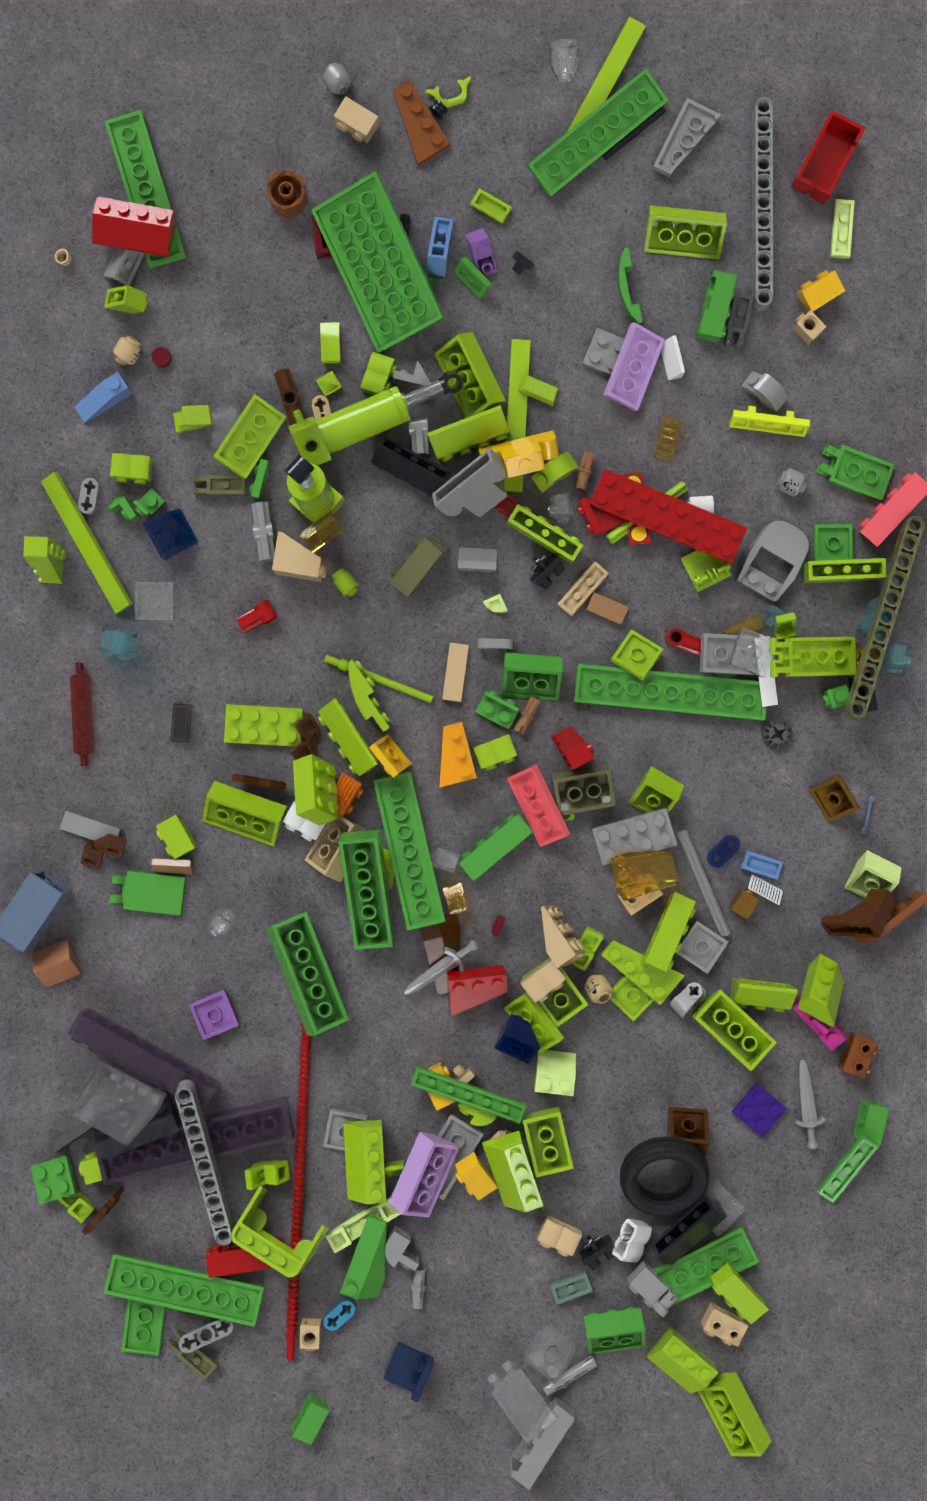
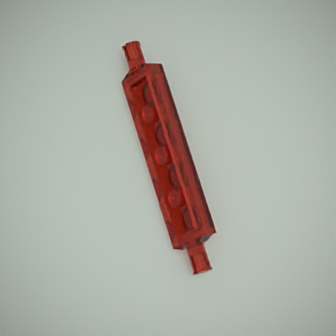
(81, 714)

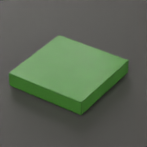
(832, 542)

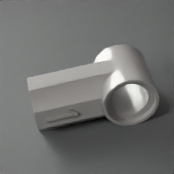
(418, 431)

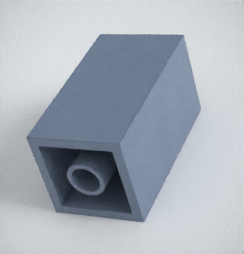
(32, 910)

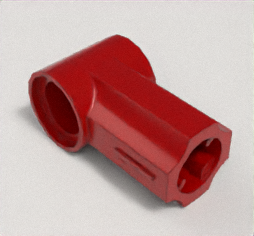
(261, 614)
(686, 641)

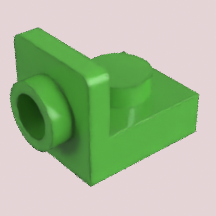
(149, 504)
(127, 509)
(835, 697)

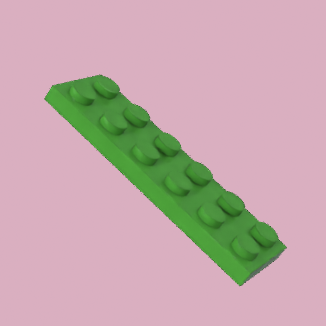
(695, 1267)

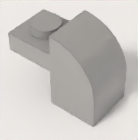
(766, 389)
(395, 1249)

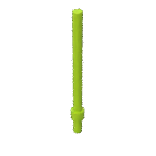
(344, 665)

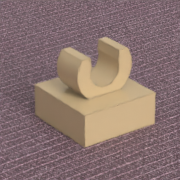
(464, 1075)

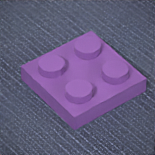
(214, 1014)

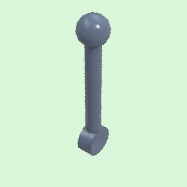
(864, 830)

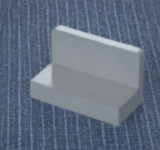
(123, 265)
(477, 559)

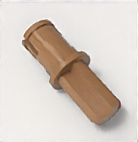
(584, 471)
(527, 715)

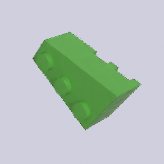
(716, 306)

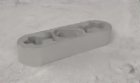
(190, 1336)

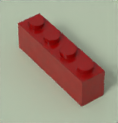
(232, 1260)

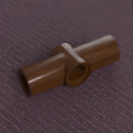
(287, 387)

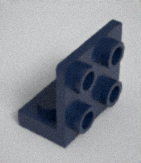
(409, 1369)

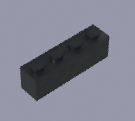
(409, 466)
(688, 1230)

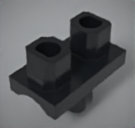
(543, 568)
(596, 1248)

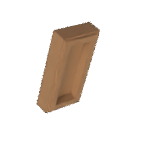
(607, 608)
(172, 866)

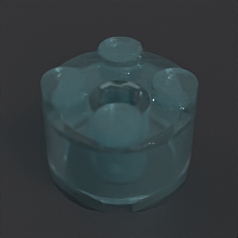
(120, 643)

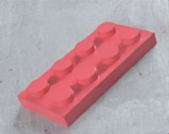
(538, 806)

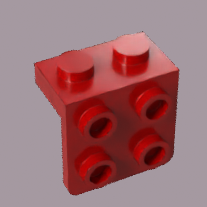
(596, 520)

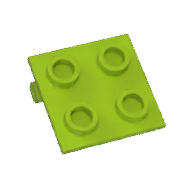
(705, 569)

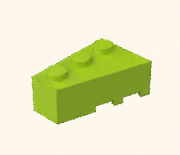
(45, 557)

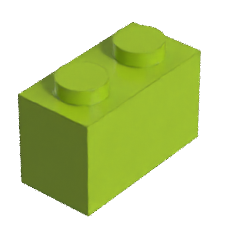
(176, 836)

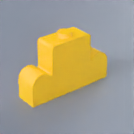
(526, 453)

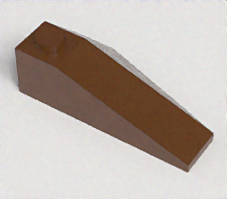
(435, 939)

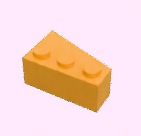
(455, 757)

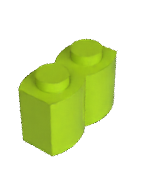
(378, 374)
(131, 467)
(495, 752)

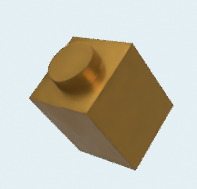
(744, 903)

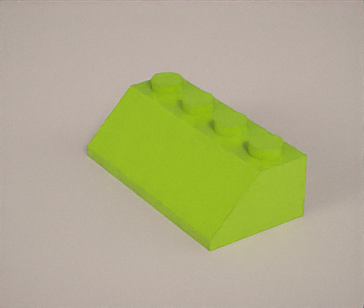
(685, 232)
(479, 387)
(469, 434)
(348, 737)
(243, 813)
(733, 1029)
(364, 1161)
(513, 1172)
(735, 1416)

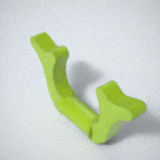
(463, 84)

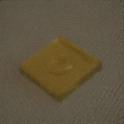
(321, 531)

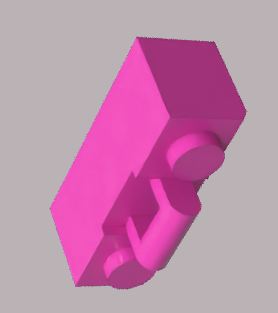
(829, 1035)

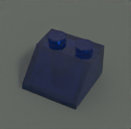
(170, 533)
(517, 1039)

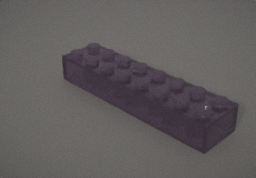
(139, 1055)

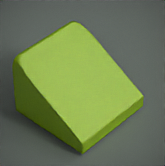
(394, 1168)

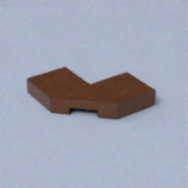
(309, 732)
(259, 781)
(95, 850)

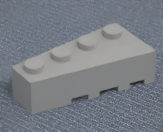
(530, 1458)

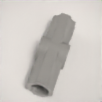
(263, 531)

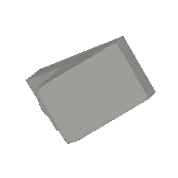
(417, 380)

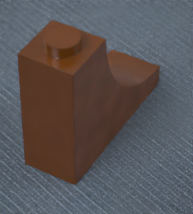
(865, 919)

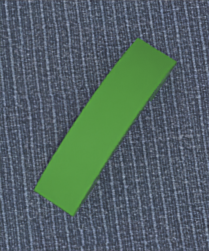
(632, 311)

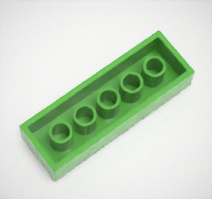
(367, 889)
(307, 974)

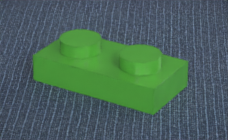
(472, 277)
(261, 472)

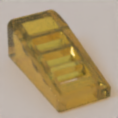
(673, 422)
(753, 623)

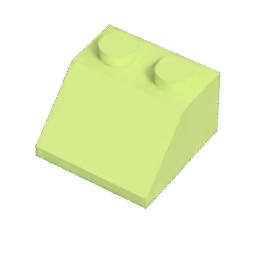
(873, 873)
(555, 1072)

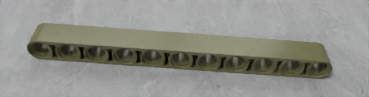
(890, 611)

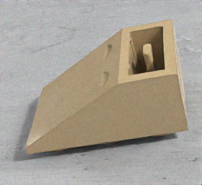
(559, 938)

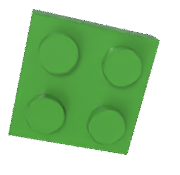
(54, 1179)

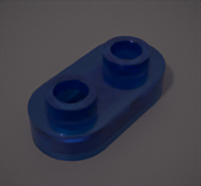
(723, 850)

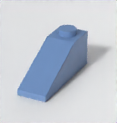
(439, 246)
(103, 397)

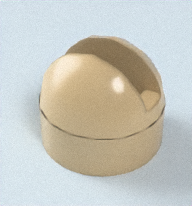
(60, 257)

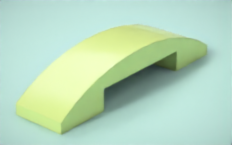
(352, 1228)

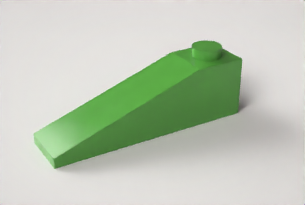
(367, 1266)

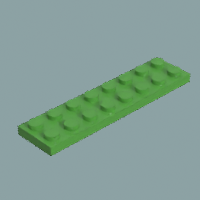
(597, 133)
(141, 173)
(409, 851)
(183, 1289)

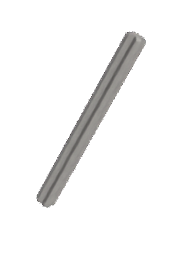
(703, 883)

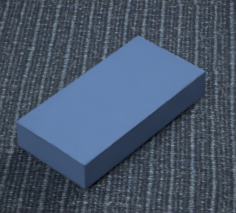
(762, 865)

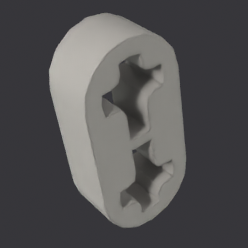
(84, 495)
(495, 644)

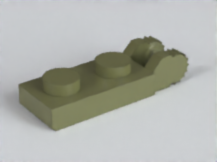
(220, 485)
(197, 1360)

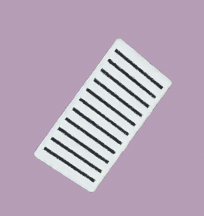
(765, 889)

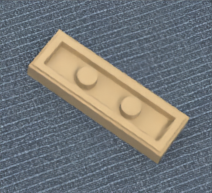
(583, 588)
(455, 672)

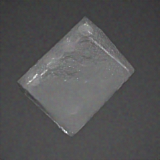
(118, 1103)

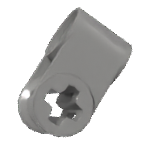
(686, 1002)

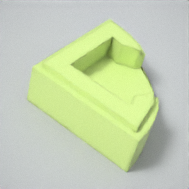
(496, 604)

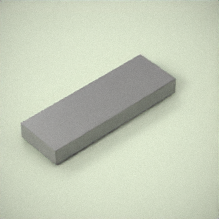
(86, 826)

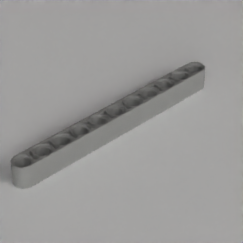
(763, 195)

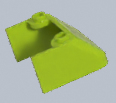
(270, 1250)

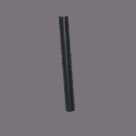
(634, 133)

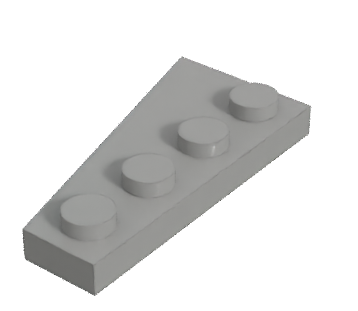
(688, 130)

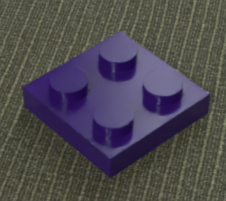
(759, 1110)

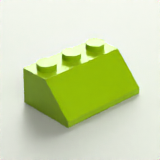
(822, 990)
(762, 994)
(682, 1361)

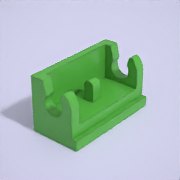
(871, 1120)
(309, 1419)

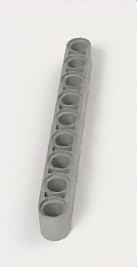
(204, 1153)

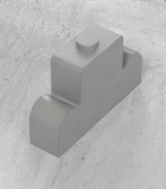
(474, 487)

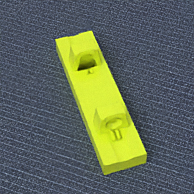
(769, 423)

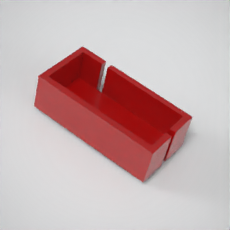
(828, 157)

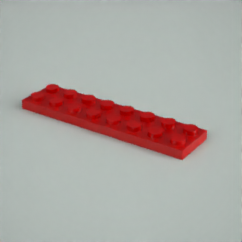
(668, 516)

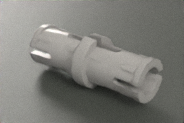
(418, 1288)

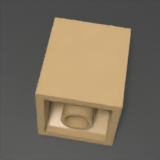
(297, 561)

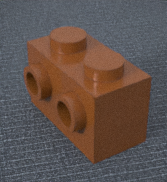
(858, 1055)

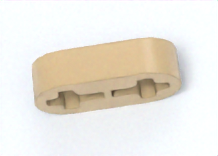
(317, 414)

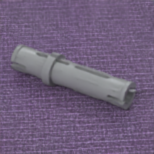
(570, 1375)

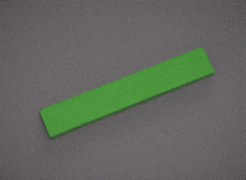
(468, 1094)

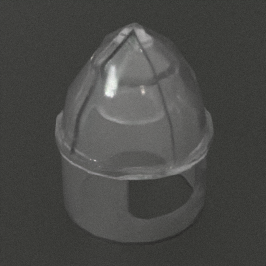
(564, 60)

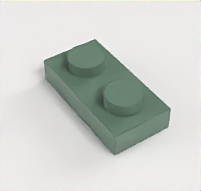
(571, 1287)

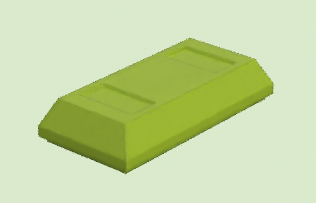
(490, 206)
(538, 389)

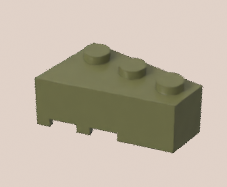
(418, 564)

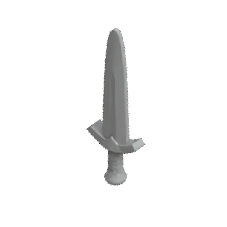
(443, 966)
(808, 1108)

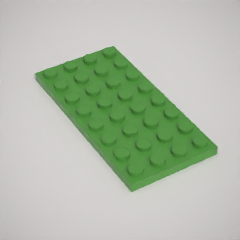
(377, 262)

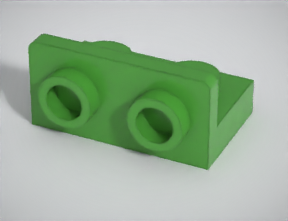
(497, 710)

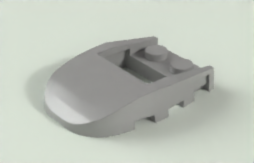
(782, 541)

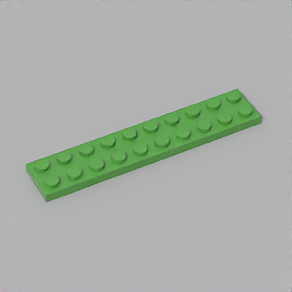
(669, 692)

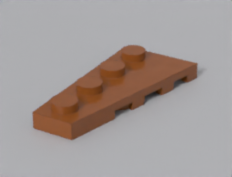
(423, 131)
(898, 914)

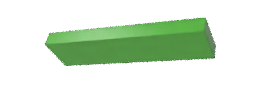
(847, 1168)

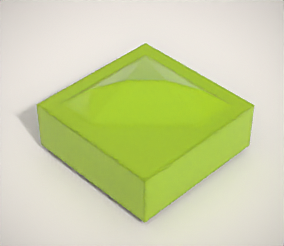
(328, 384)

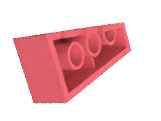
(894, 509)

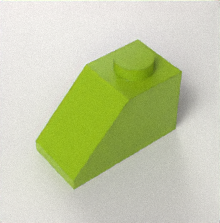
(126, 299)

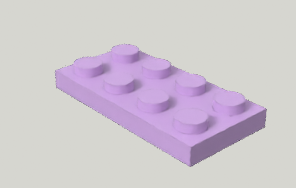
(634, 366)

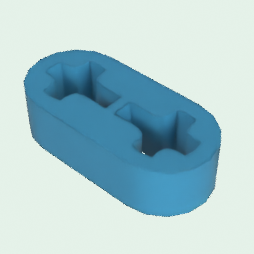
(343, 1317)

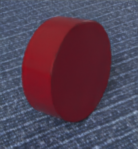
(161, 357)

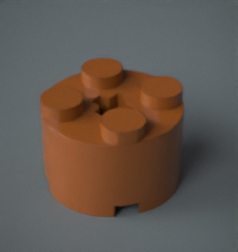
(294, 186)

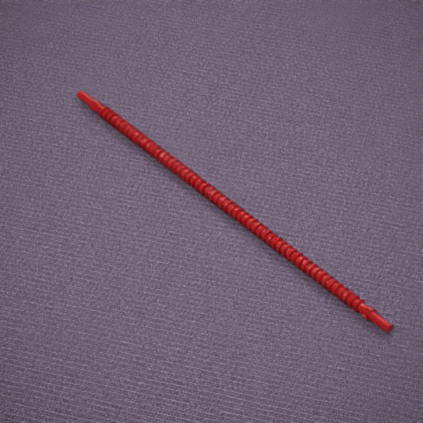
(291, 1335)

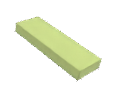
(842, 229)

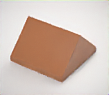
(55, 963)

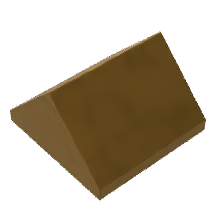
(834, 798)

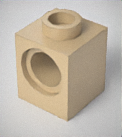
(816, 324)
(310, 1326)

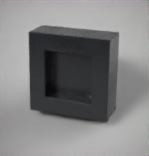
(521, 263)

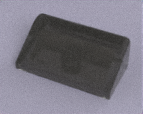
(181, 723)

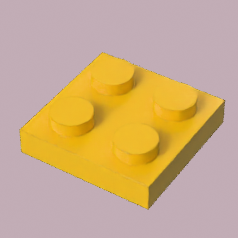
(390, 755)

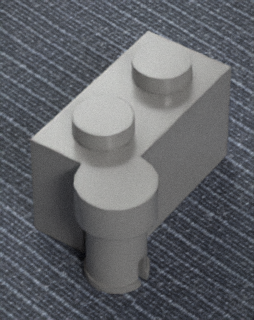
(653, 1288)

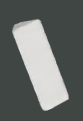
(672, 358)

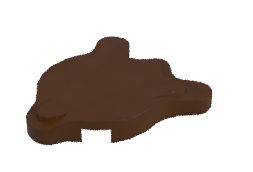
(103, 1212)

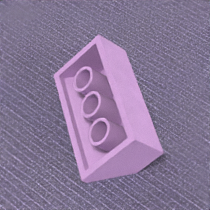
(423, 1175)

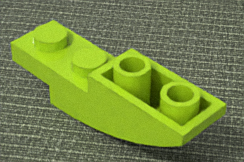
(361, 689)

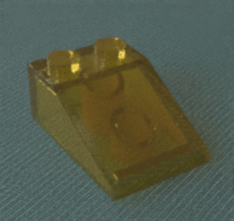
(643, 873)

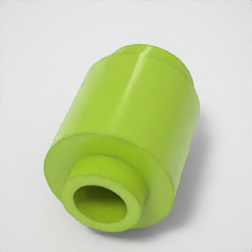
(345, 582)

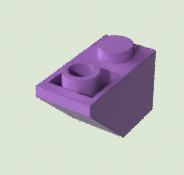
(481, 252)

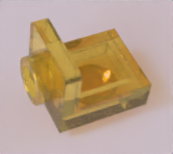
(455, 897)

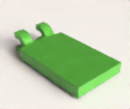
(856, 471)
(150, 892)

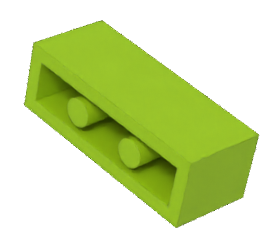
(738, 1293)

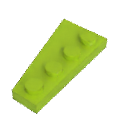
(652, 982)

